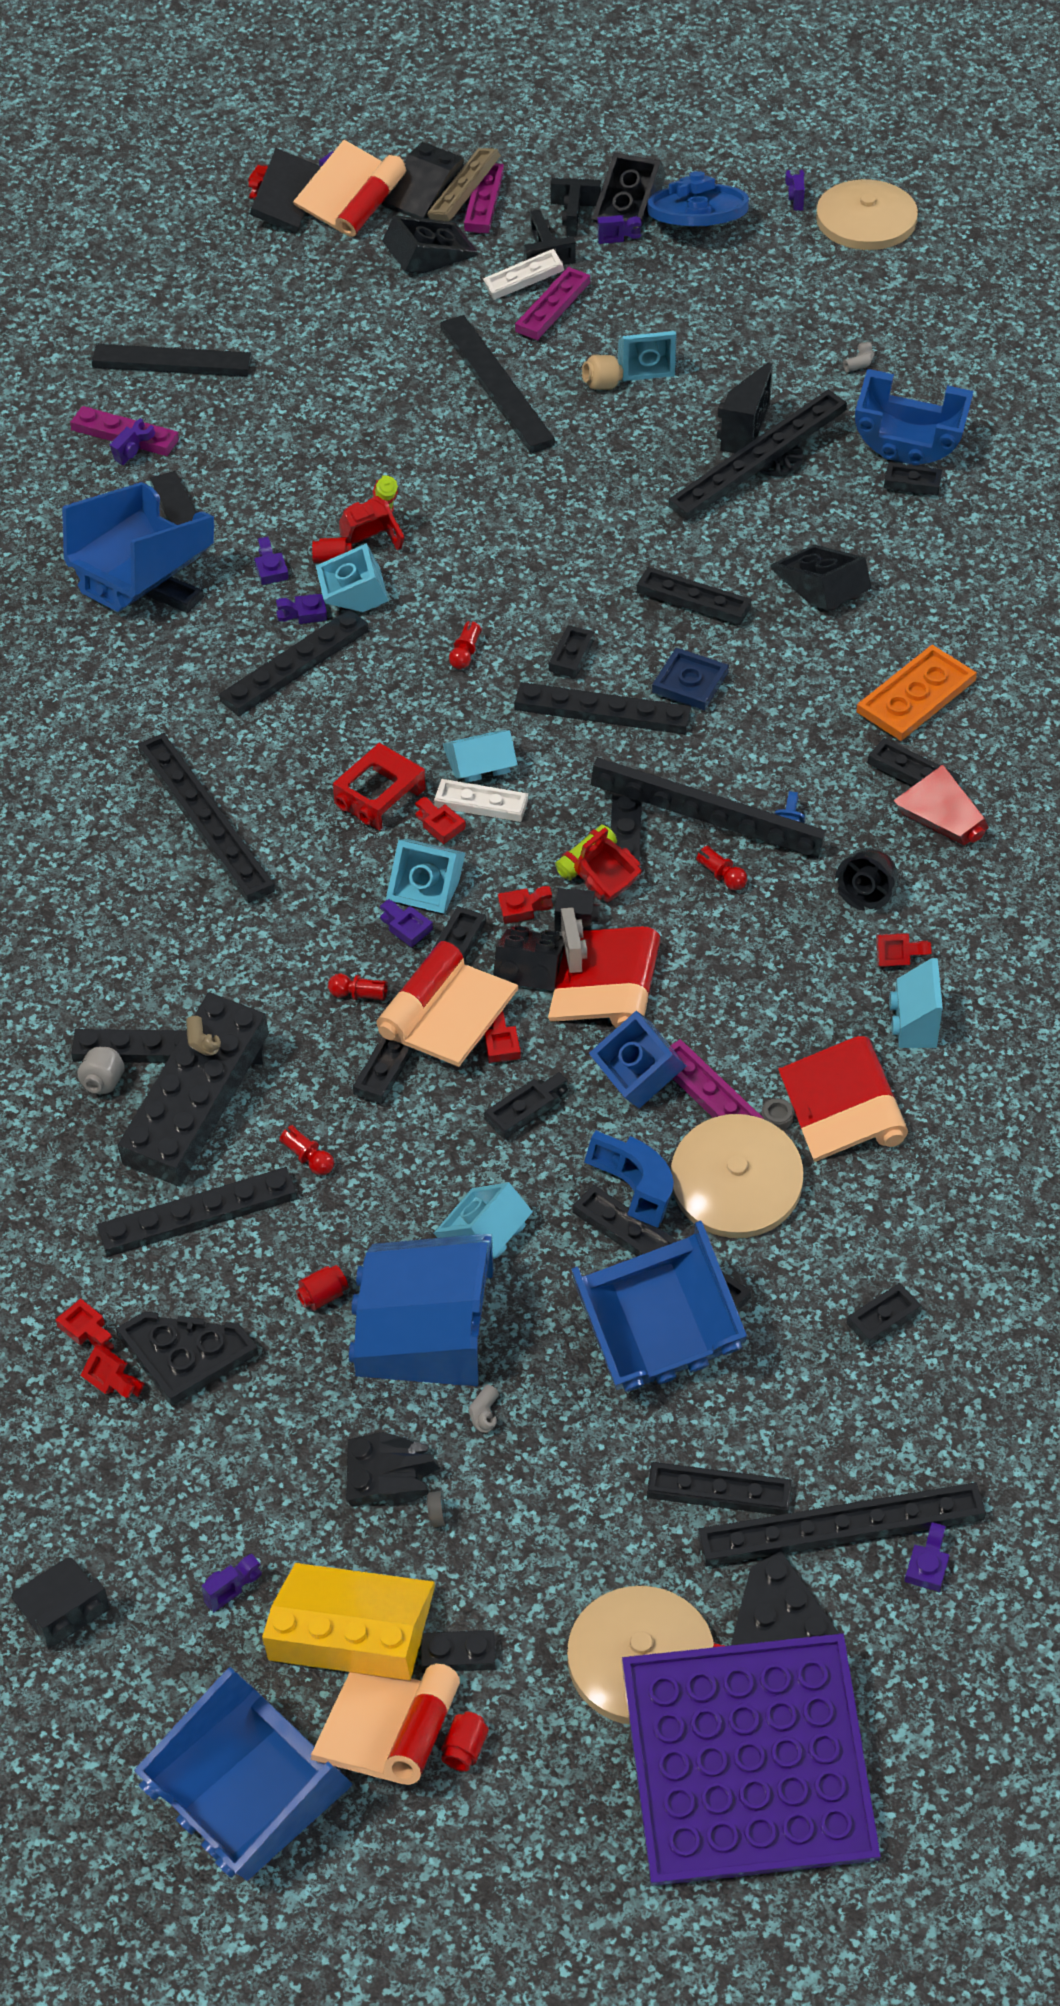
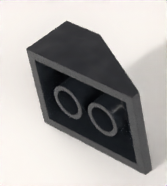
(426, 178)
(629, 186)
(426, 243)
(745, 410)
(825, 575)

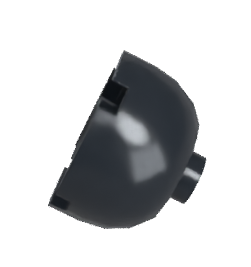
(867, 879)

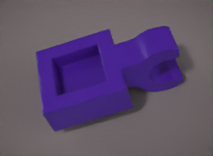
(796, 189)
(127, 442)
(270, 566)
(305, 608)
(406, 925)
(927, 1563)

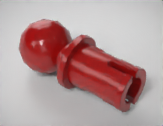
(465, 646)
(734, 877)
(341, 985)
(319, 1162)

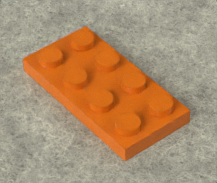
(916, 692)

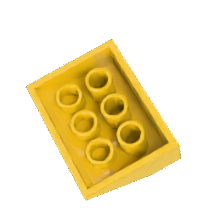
(348, 1621)

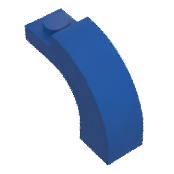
(640, 1168)

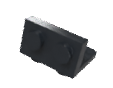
(528, 957)
(60, 1601)

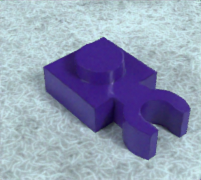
(614, 228)
(227, 1584)

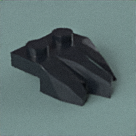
(387, 1469)

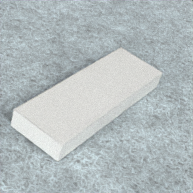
(523, 274)
(481, 800)

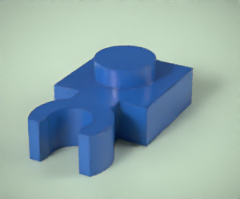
(695, 183)

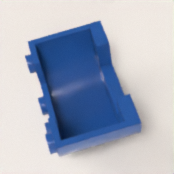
(909, 428)

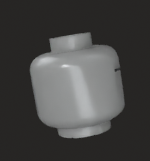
(101, 1068)

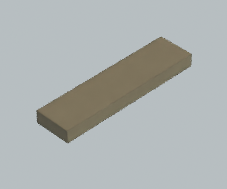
(464, 184)

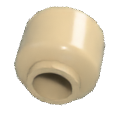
(602, 372)

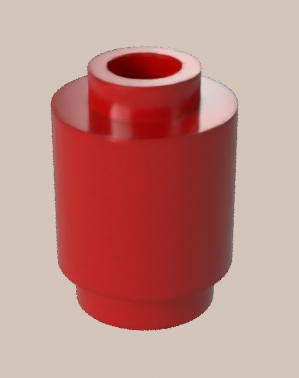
(329, 548)
(321, 1287)
(464, 1741)

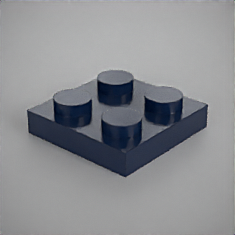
(690, 678)

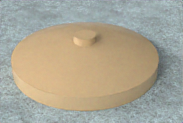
(866, 214)
(737, 1175)
(625, 1625)

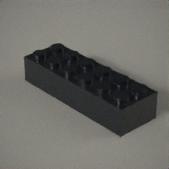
(193, 1092)

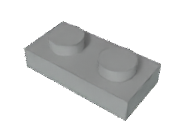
(571, 933)

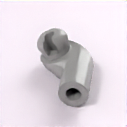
(862, 359)
(480, 1409)

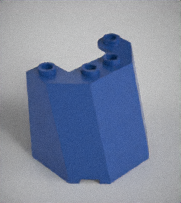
(125, 545)
(421, 1309)
(661, 1312)
(240, 1776)

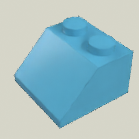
(647, 355)
(352, 580)
(481, 754)
(424, 875)
(917, 1006)
(488, 1210)

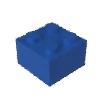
(637, 1059)

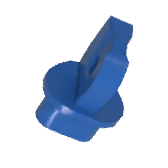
(791, 807)

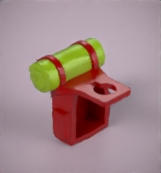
(373, 516)
(601, 864)

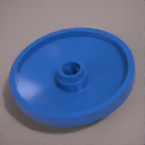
(699, 209)

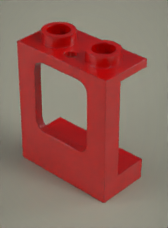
(403, 772)

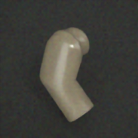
(198, 1040)

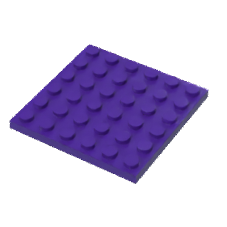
(749, 1760)

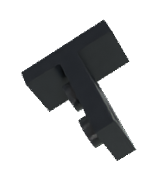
(573, 194)
(545, 241)

